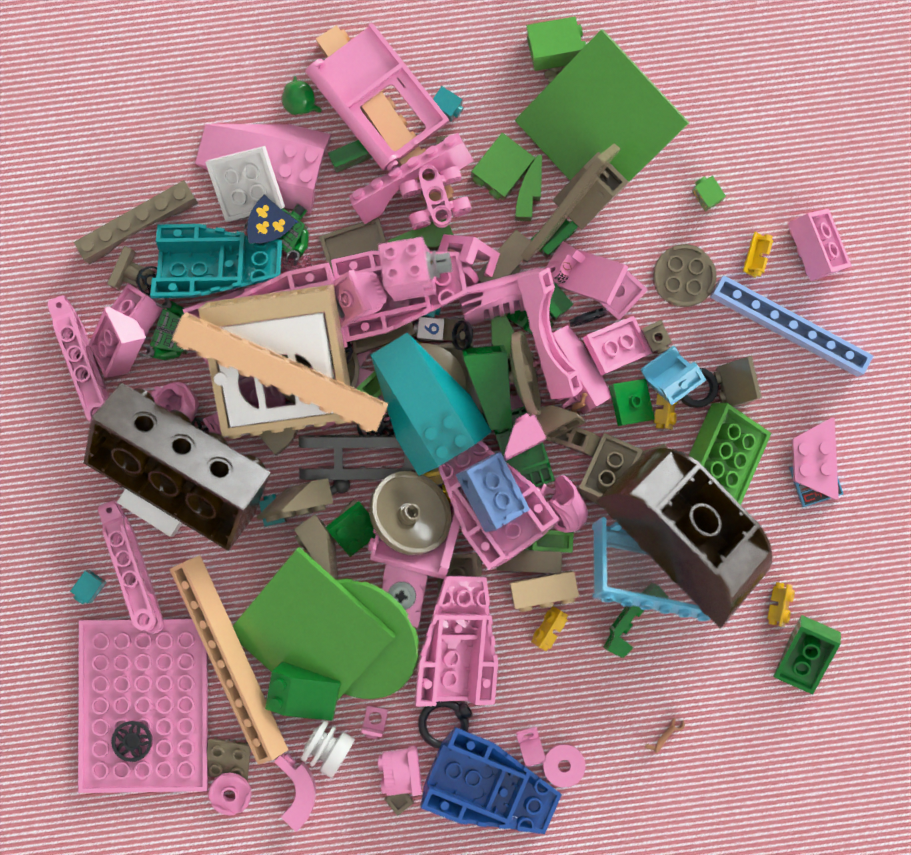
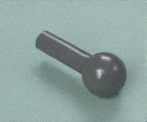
(340, 486)

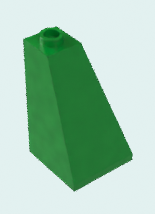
(491, 381)

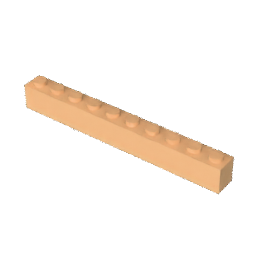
(381, 112)
(280, 372)
(229, 659)

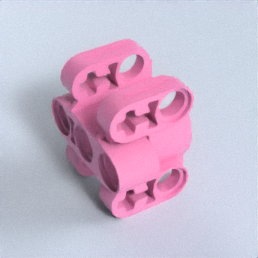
(422, 218)

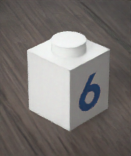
(429, 329)

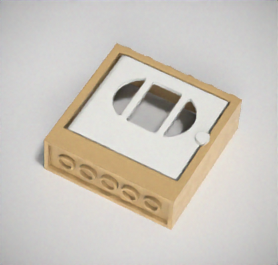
(289, 336)

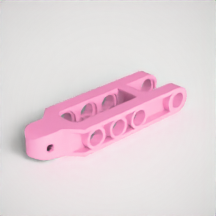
(66, 323)
(137, 593)

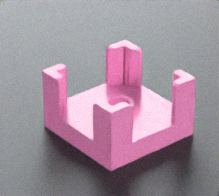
(470, 249)

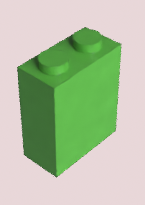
(554, 42)
(502, 167)

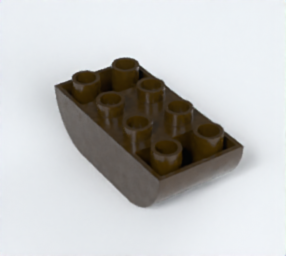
(691, 530)

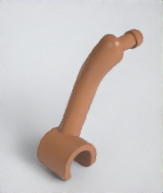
(578, 405)
(665, 736)

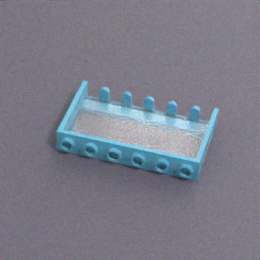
(632, 577)

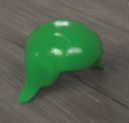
(299, 98)

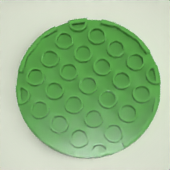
(400, 657)

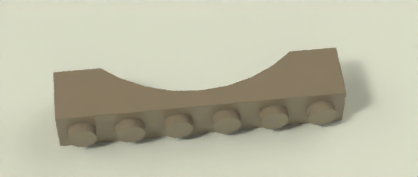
(109, 236)

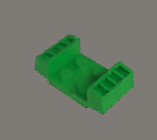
(530, 464)
(622, 624)

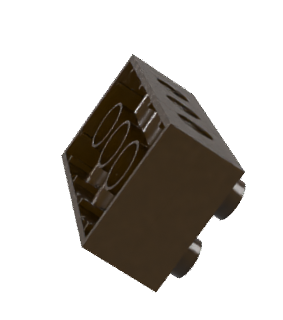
(175, 465)

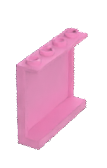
(433, 563)

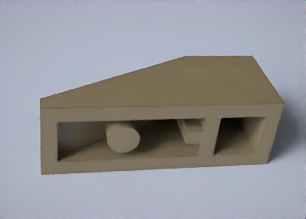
(579, 441)

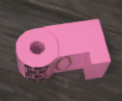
(563, 262)

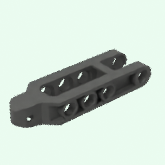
(339, 442)

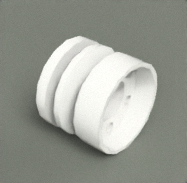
(327, 749)

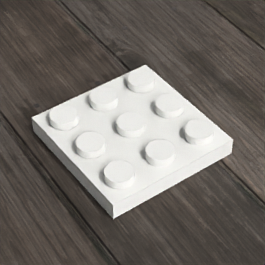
(242, 181)

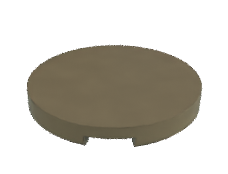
(684, 275)

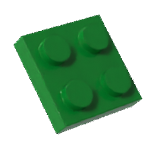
(352, 529)

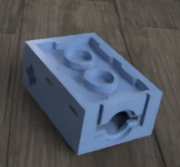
(492, 492)

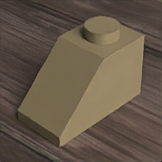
(557, 421)

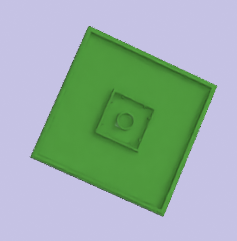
(598, 104)
(312, 624)

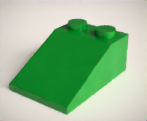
(808, 654)
(302, 693)

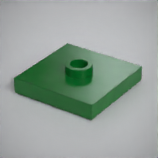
(631, 402)

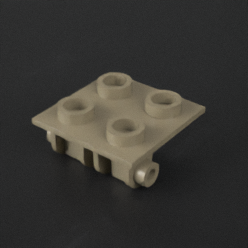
(228, 757)

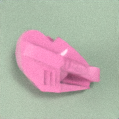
(177, 397)

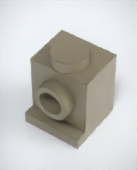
(649, 333)

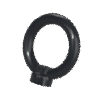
(461, 710)

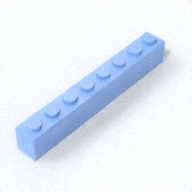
(791, 326)

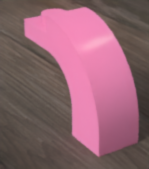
(305, 788)

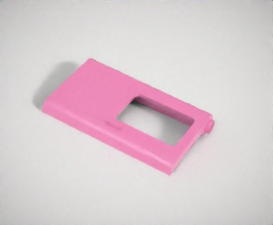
(361, 72)

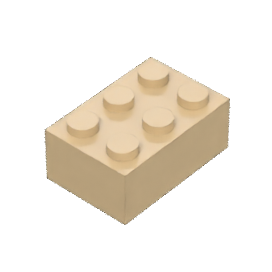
(544, 590)

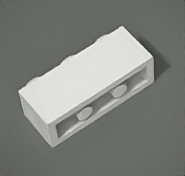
(149, 513)

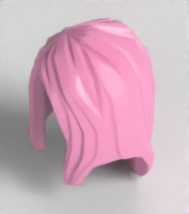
(568, 506)

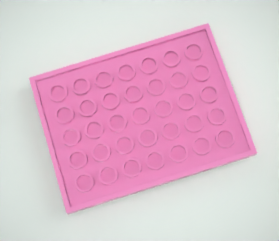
(145, 680)

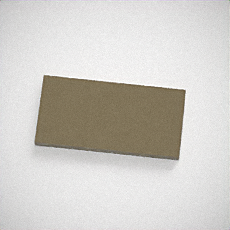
(571, 201)
(352, 241)

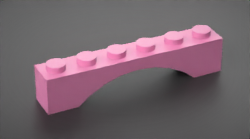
(372, 199)
(559, 373)

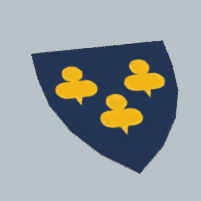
(267, 222)

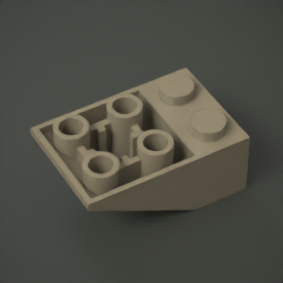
(597, 198)
(299, 501)
(319, 543)

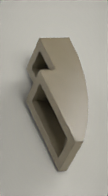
(534, 562)

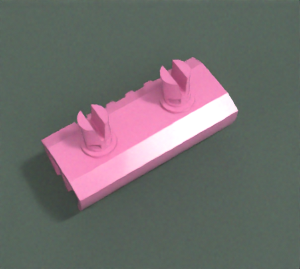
(492, 299)
(590, 377)

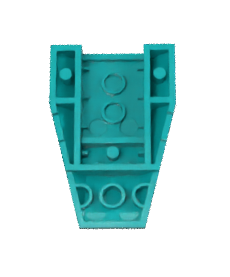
(210, 261)
(426, 405)

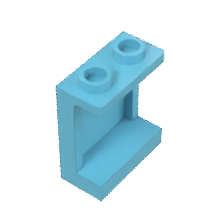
(672, 375)

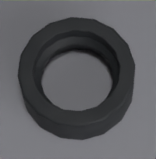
(711, 395)

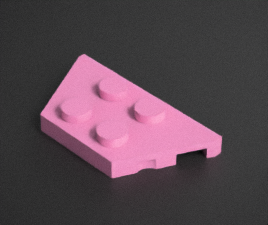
(816, 459)

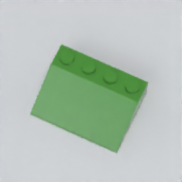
(730, 448)

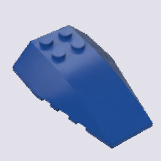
(486, 787)

